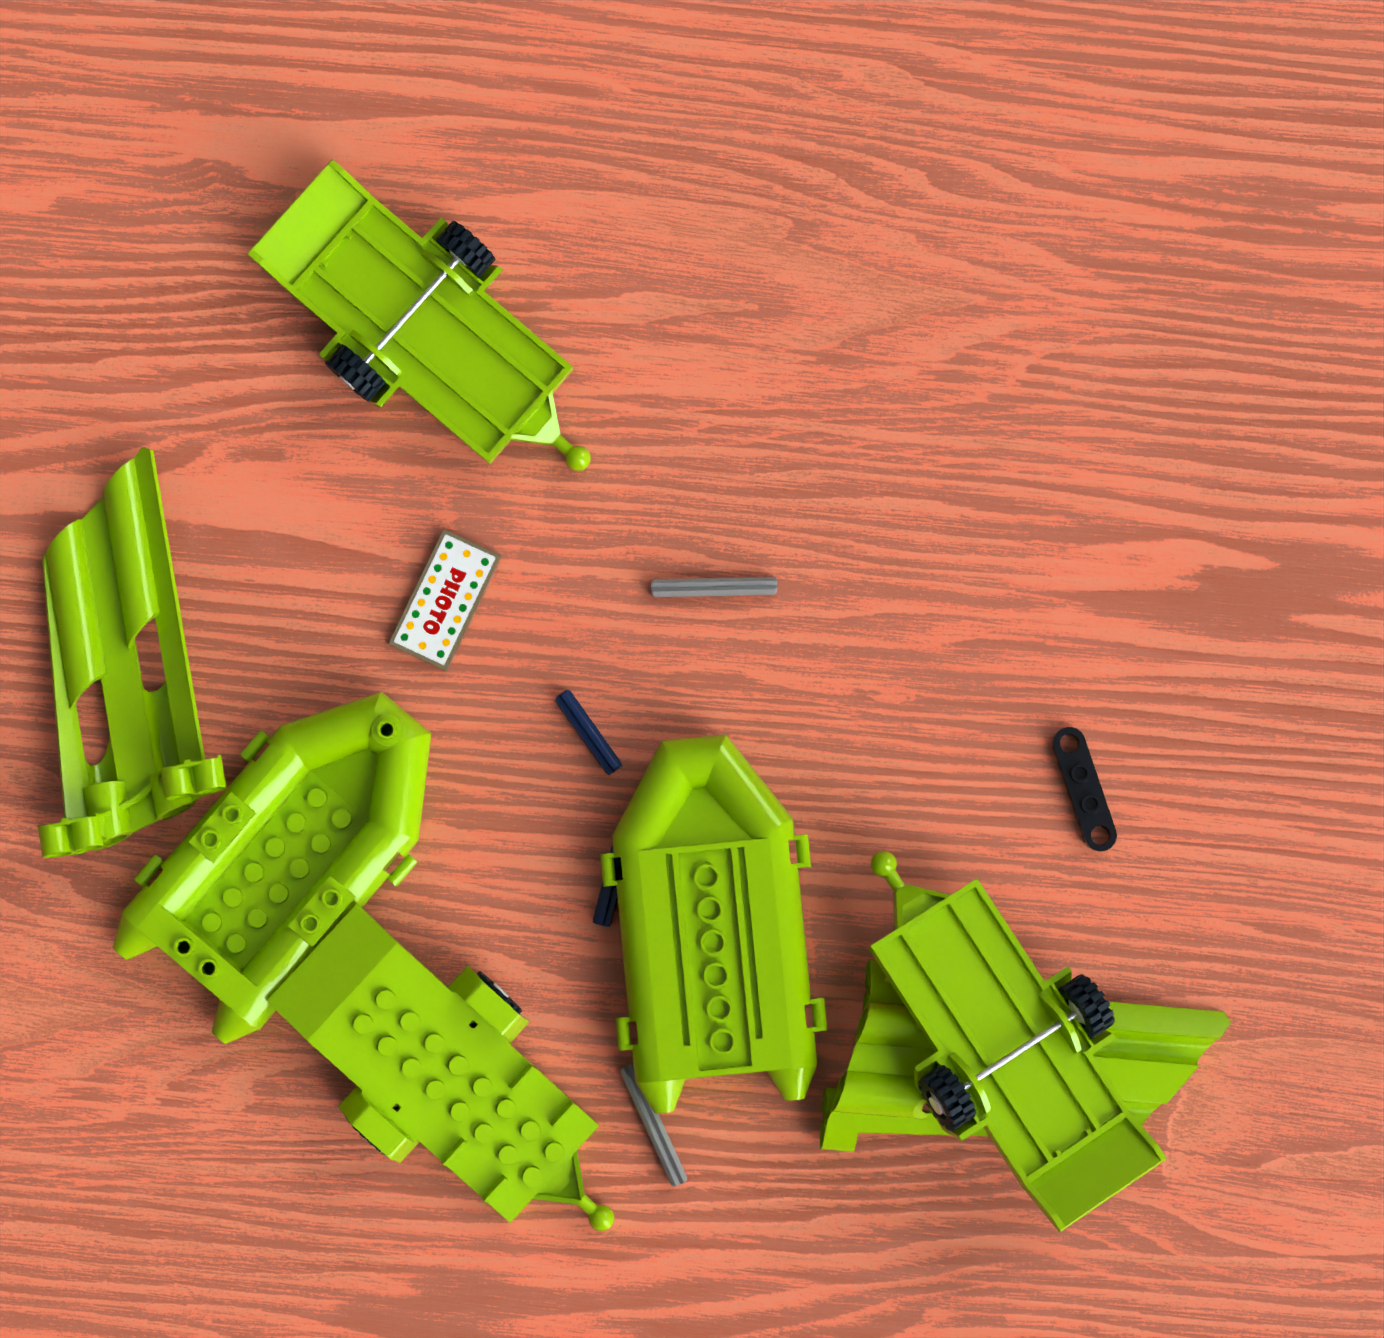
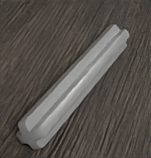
(714, 587)
(655, 1130)

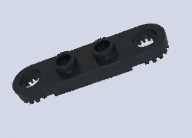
(1084, 789)

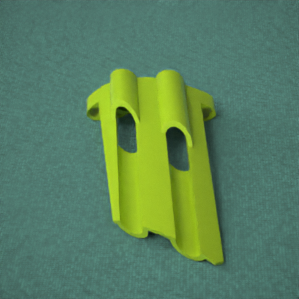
(100, 590)
(877, 1094)

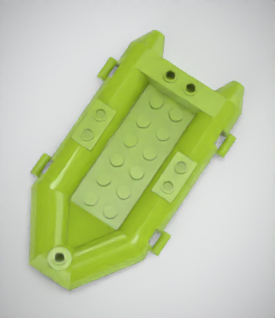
(285, 855)
(711, 926)

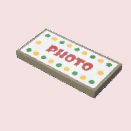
(445, 600)

